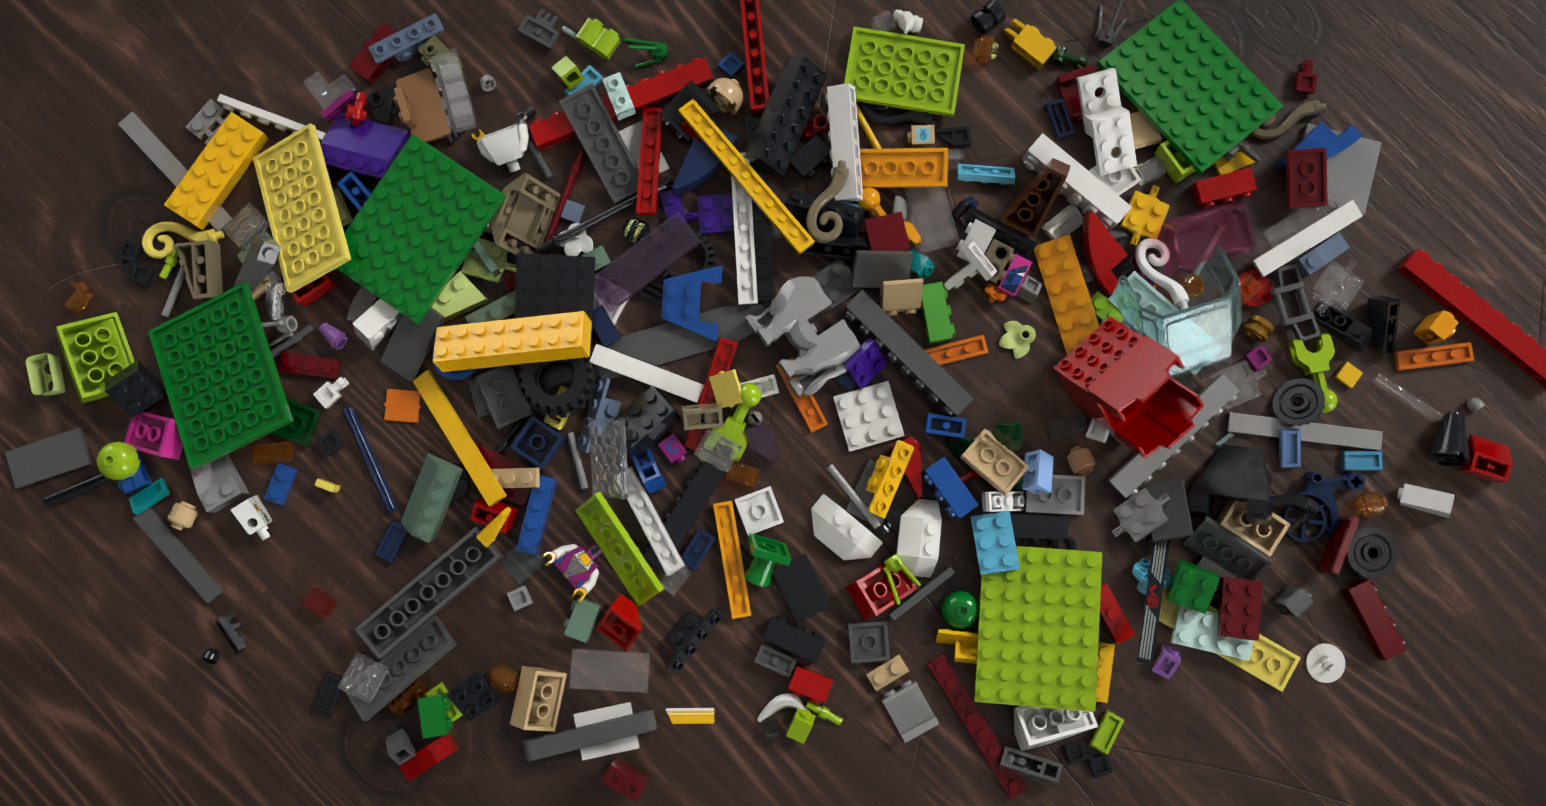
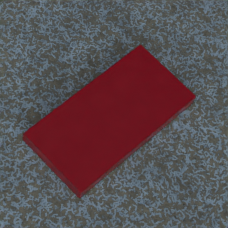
(499, 461)

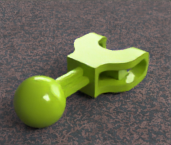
(1316, 364)
(734, 426)

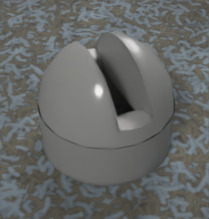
(490, 86)
(1475, 404)
(751, 421)

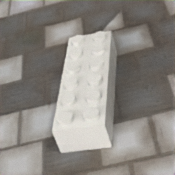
(1080, 185)

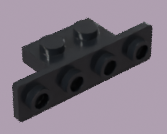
(689, 635)

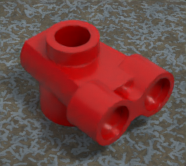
(356, 112)
(813, 126)

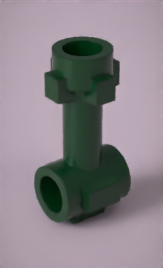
(1060, 55)

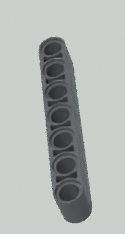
(589, 735)

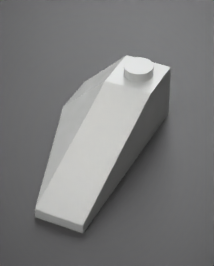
(1047, 725)

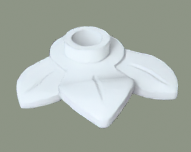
(576, 244)

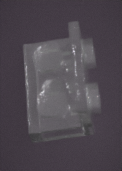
(717, 450)

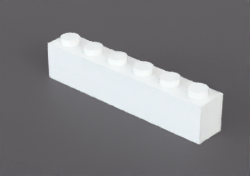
(845, 138)

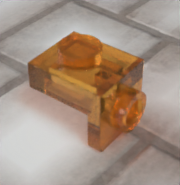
(80, 298)
(743, 474)

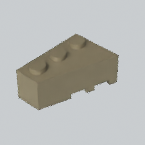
(202, 268)

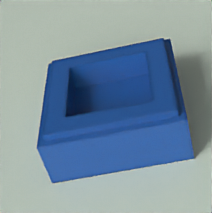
(731, 65)

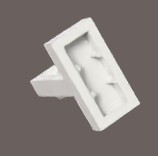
(978, 263)

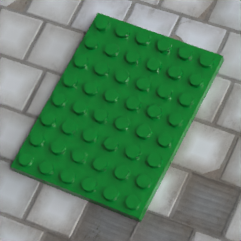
(1190, 86)
(418, 228)
(220, 376)

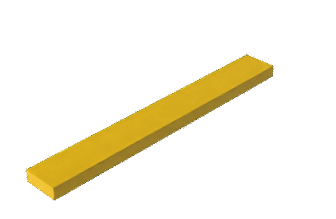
(459, 438)

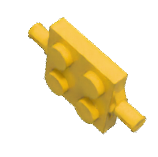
(1145, 216)

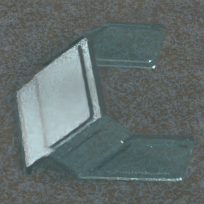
(1198, 333)

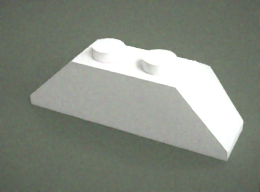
(842, 531)
(920, 537)

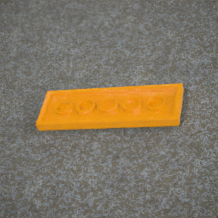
(904, 167)
(1067, 290)

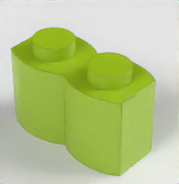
(598, 39)

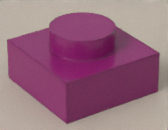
(1258, 357)

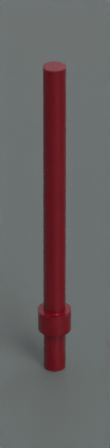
(575, 170)

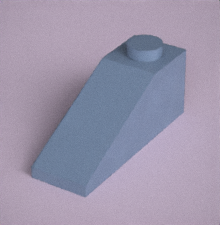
(1321, 255)

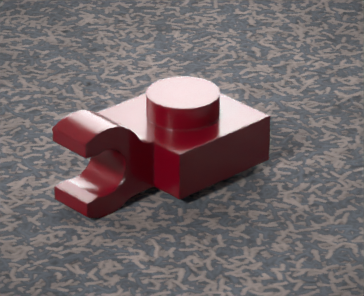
(1306, 80)

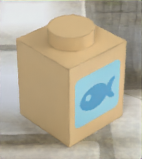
(921, 136)

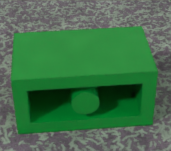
(434, 715)

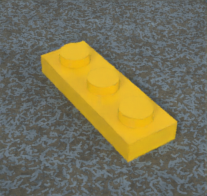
(1104, 670)

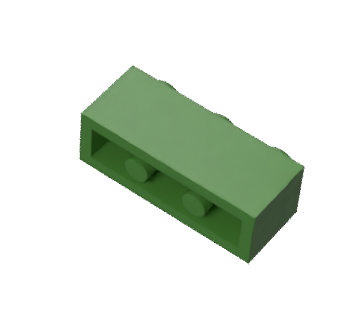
(936, 313)

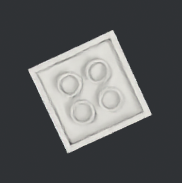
(868, 416)

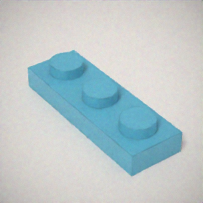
(985, 174)

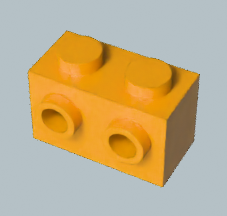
(1436, 327)

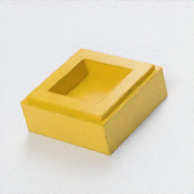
(1348, 375)

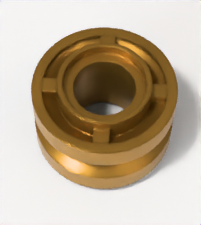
(1258, 328)

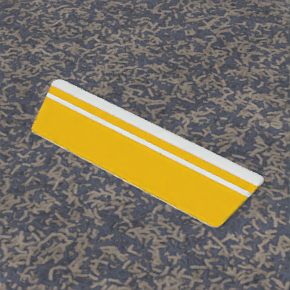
(691, 715)

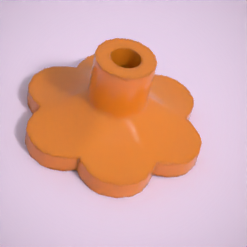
(994, 294)

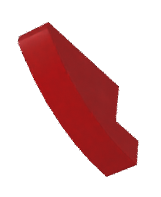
(1101, 252)

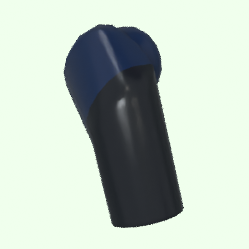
(963, 205)

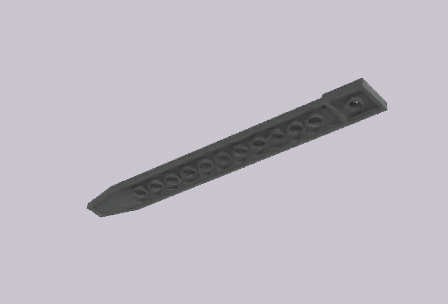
(652, 346)

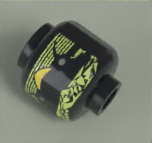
(635, 230)

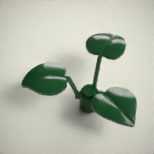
(1007, 433)

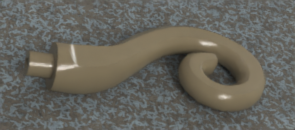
(1306, 109)
(837, 183)

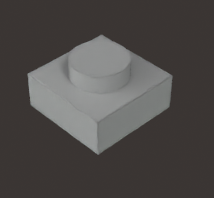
(520, 598)

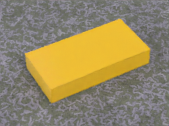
(1237, 162)

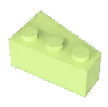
(458, 298)

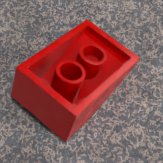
(873, 592)

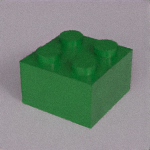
(1192, 586)

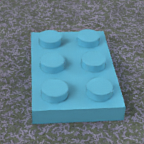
(995, 542)

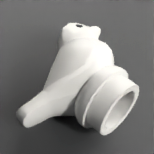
(908, 21)

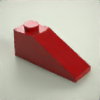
(913, 468)
(429, 756)

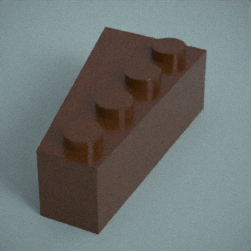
(1034, 202)

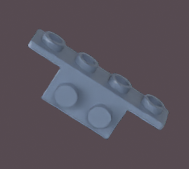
(406, 41)
(599, 409)

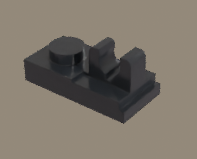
(235, 640)

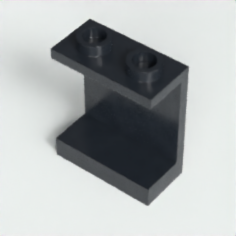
(670, 112)

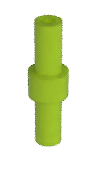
(171, 261)
(823, 712)

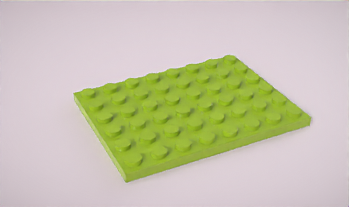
(1041, 631)

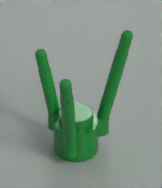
(658, 49)

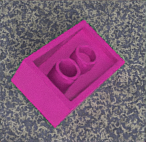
(154, 435)

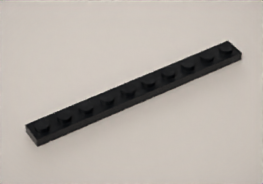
(761, 229)

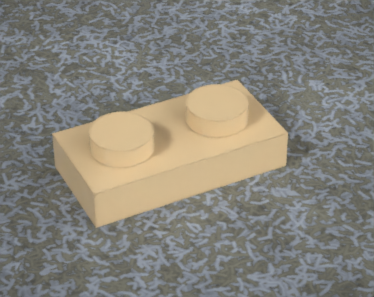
(887, 672)

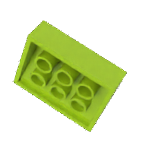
(94, 353)

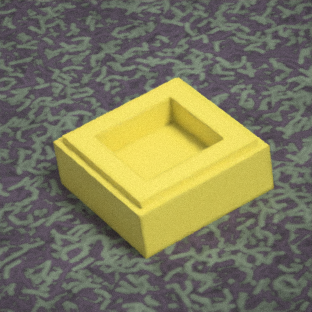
(326, 485)

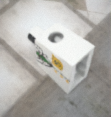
(249, 512)

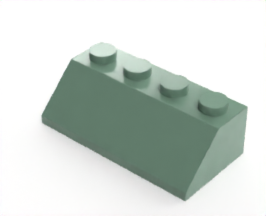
(431, 498)

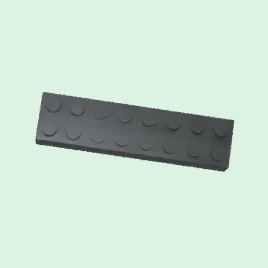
(907, 354)
(428, 593)

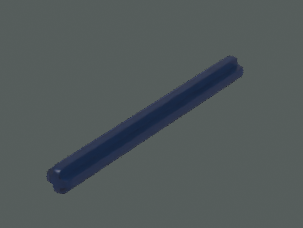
(370, 459)

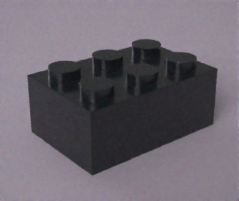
(647, 420)

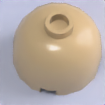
(726, 94)

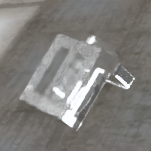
(676, 580)

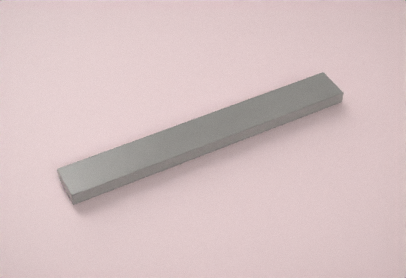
(164, 160)
(1309, 433)

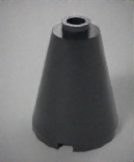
(1451, 442)

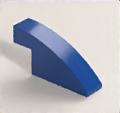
(1324, 137)

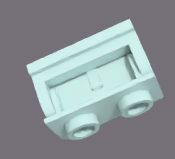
(619, 96)

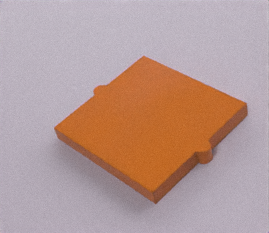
(402, 405)

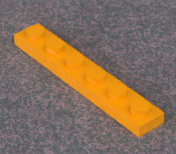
(732, 559)

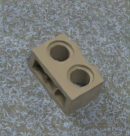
(999, 263)
(702, 416)

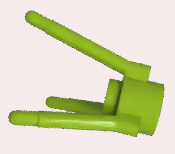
(895, 564)

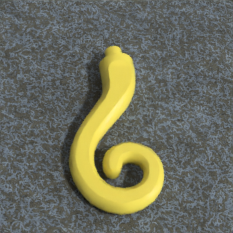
(184, 231)

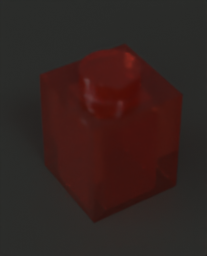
(319, 602)

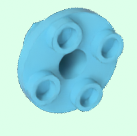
(1141, 572)

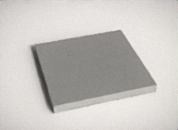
(1351, 171)

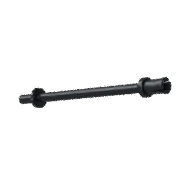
(663, 185)

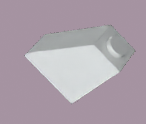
(1426, 500)

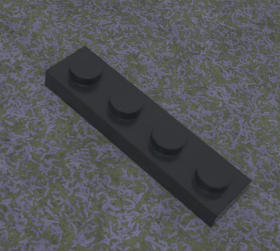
(1021, 244)

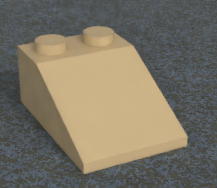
(901, 296)

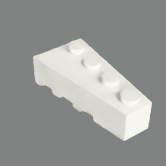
(376, 323)

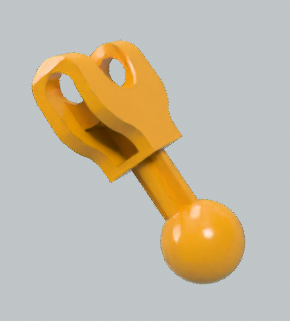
(871, 203)

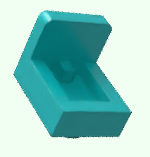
(921, 265)

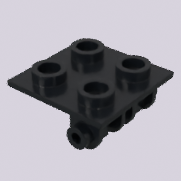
(473, 696)

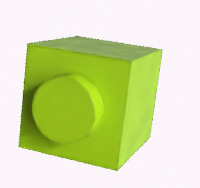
(568, 73)
(800, 725)

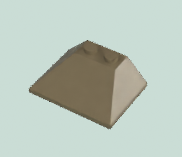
(524, 215)

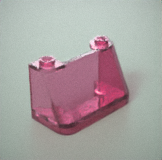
(1199, 232)

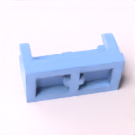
(1039, 473)

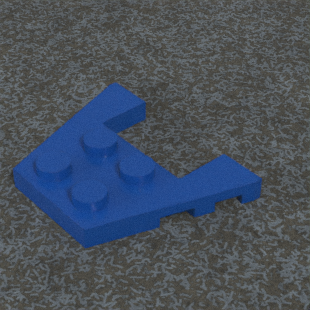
(683, 297)

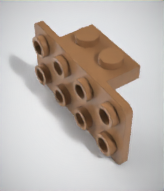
(421, 106)

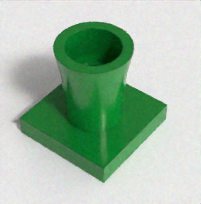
(766, 554)

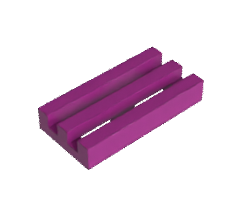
(338, 106)

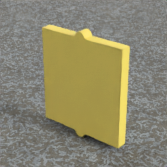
(726, 388)

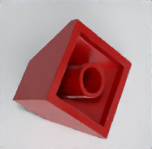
(621, 622)

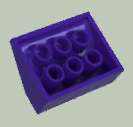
(362, 149)

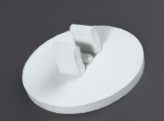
(1325, 663)

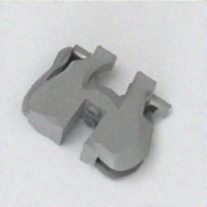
(820, 355)

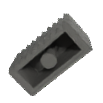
(1293, 601)

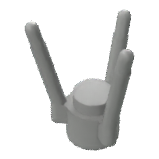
(286, 325)

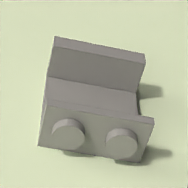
(909, 710)

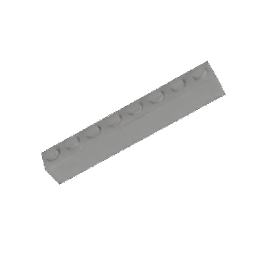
(1139, 470)

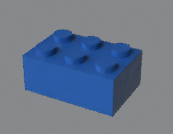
(949, 489)

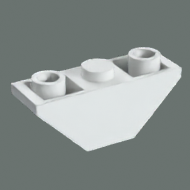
(998, 502)

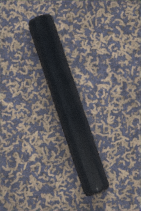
(76, 489)

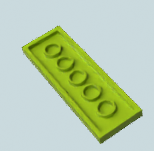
(619, 549)

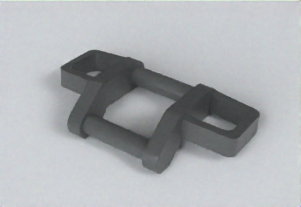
(1298, 286)

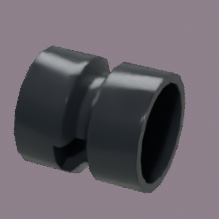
(988, 17)

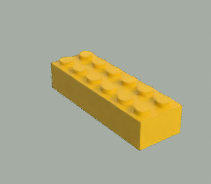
(216, 171)

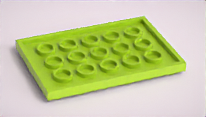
(904, 71)

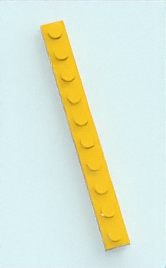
(746, 176)

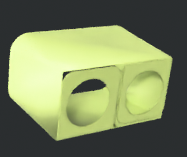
(36, 372)

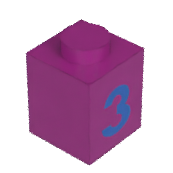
(673, 449)

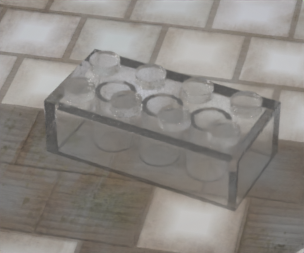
(454, 90)

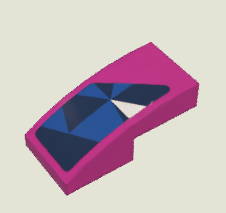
(1014, 275)

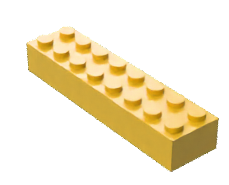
(512, 341)

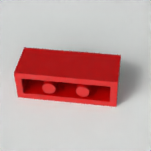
(1224, 188)
(1113, 617)

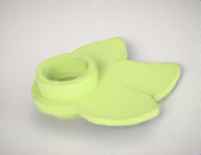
(1014, 339)

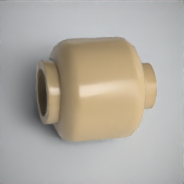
(182, 515)

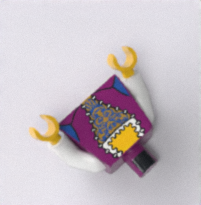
(577, 566)

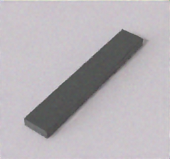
(179, 555)

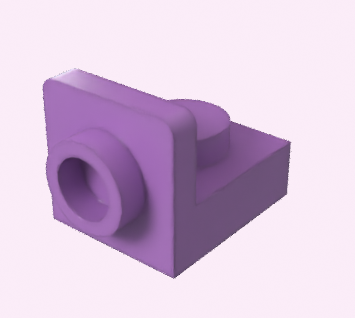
(1167, 661)

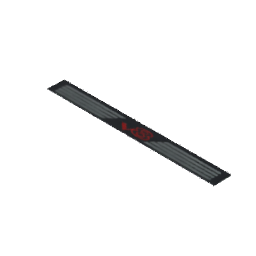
(1153, 603)

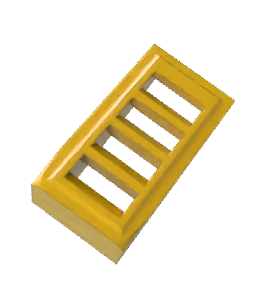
(491, 531)

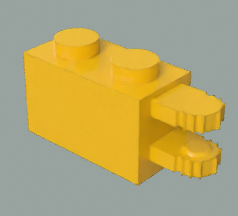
(1030, 43)

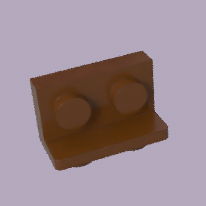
(407, 698)

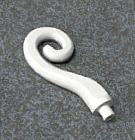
(1174, 289)

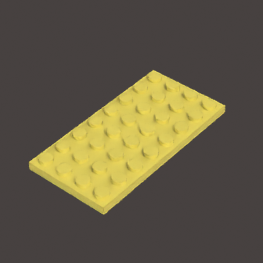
(301, 208)

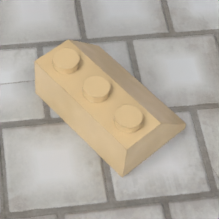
(538, 699)

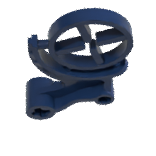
(1323, 490)

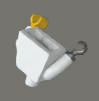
(505, 144)

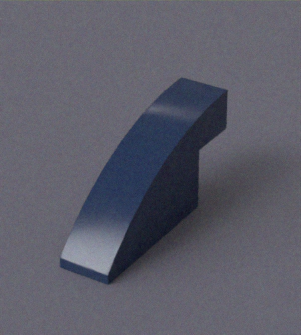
(698, 166)

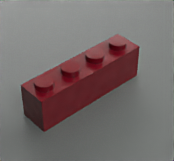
(1374, 619)

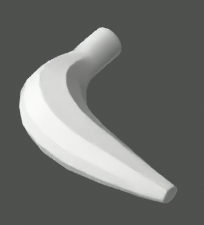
(780, 702)

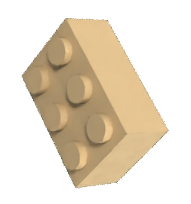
(1261, 537)

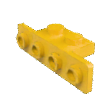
(887, 477)
(965, 644)

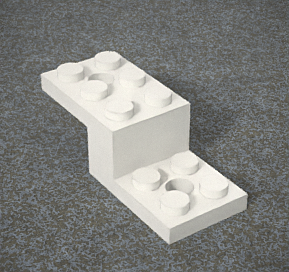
(1106, 121)

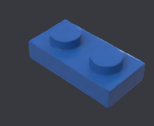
(281, 483)

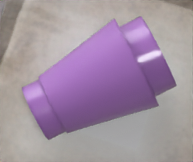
(334, 337)

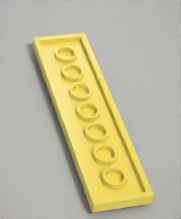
(1267, 659)

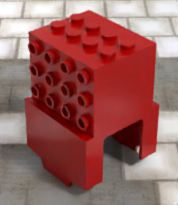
(1127, 387)

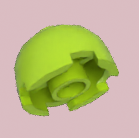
(118, 461)

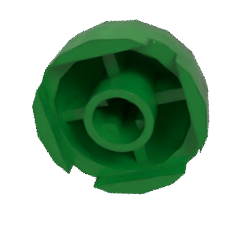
(960, 609)

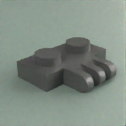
(540, 29)

